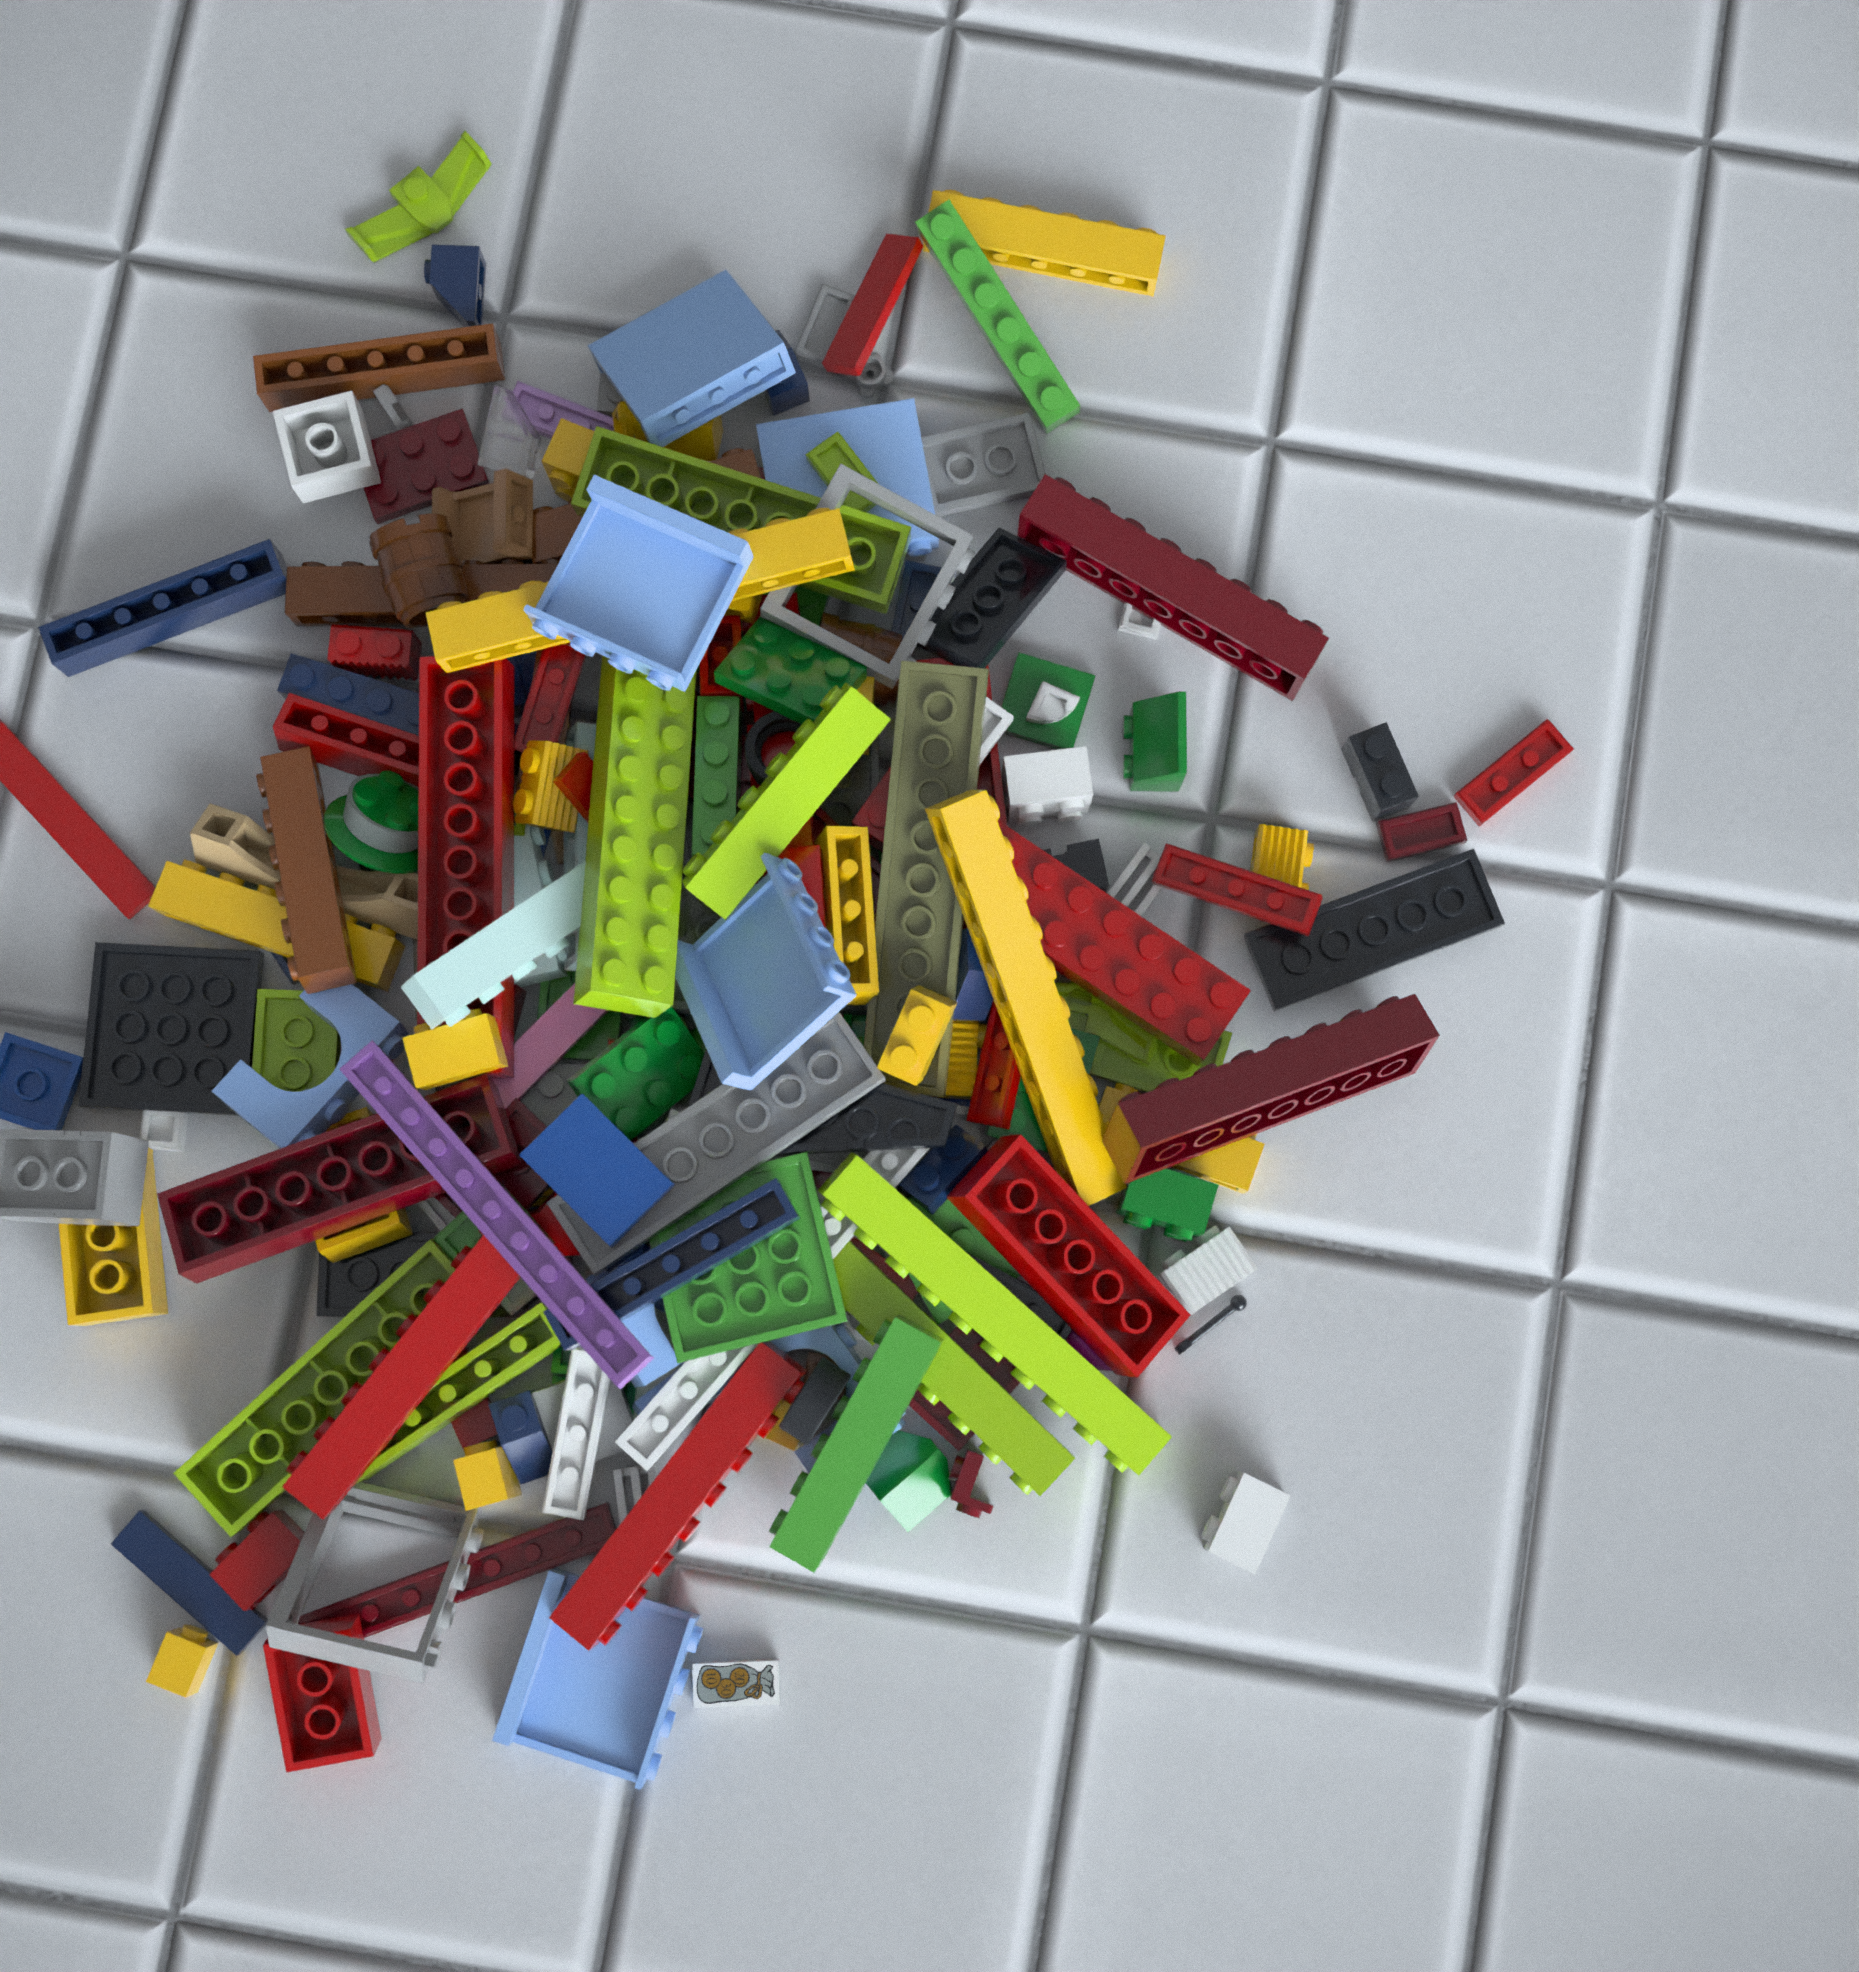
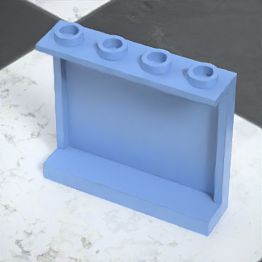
(692, 358)
(881, 436)
(641, 585)
(763, 977)
(602, 1702)

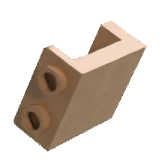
(490, 520)

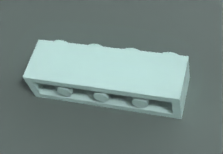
(530, 877)

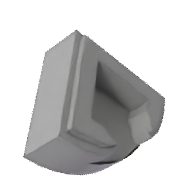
(392, 407)

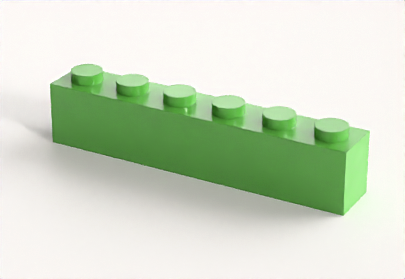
(997, 316)
(855, 1443)

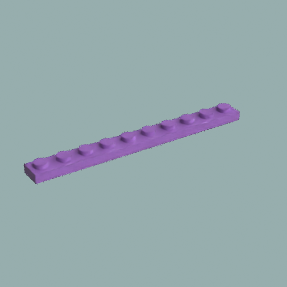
(497, 1215)

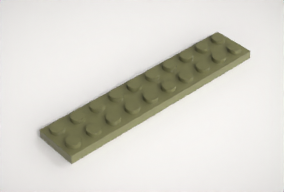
(917, 906)

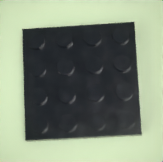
(167, 1026)

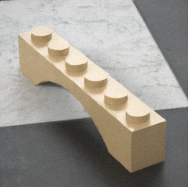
(241, 848)

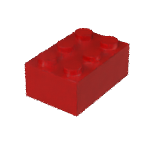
(322, 1706)

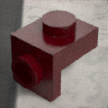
(964, 1474)

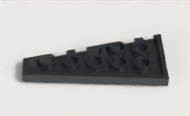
(877, 1121)

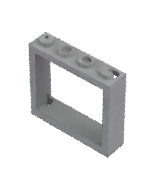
(938, 596)
(392, 1507)

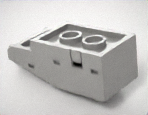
(71, 1177)

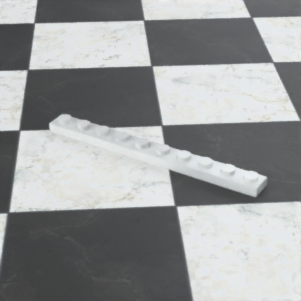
(703, 1377)

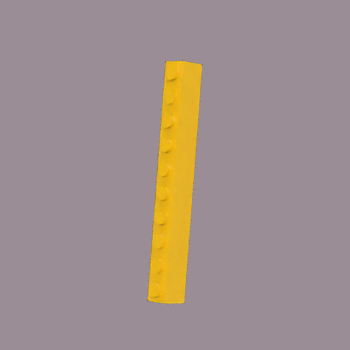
(498, 627)
(1025, 991)

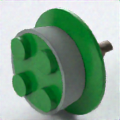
(377, 823)

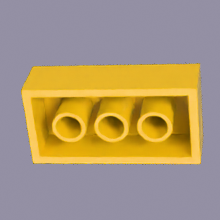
(115, 1269)

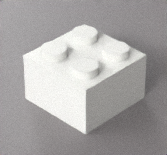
(326, 447)
(1047, 786)

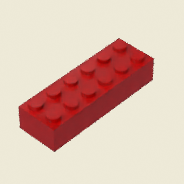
(1068, 1255)

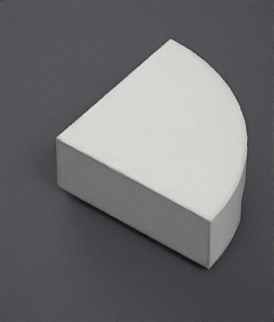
(1051, 705)

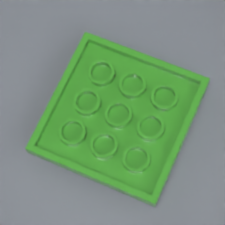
(770, 1288)

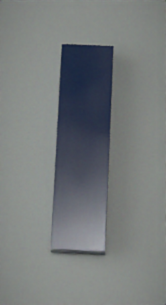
(187, 1581)

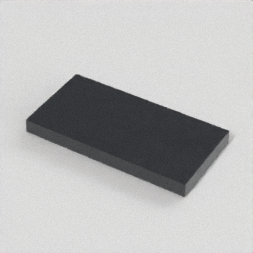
(992, 599)

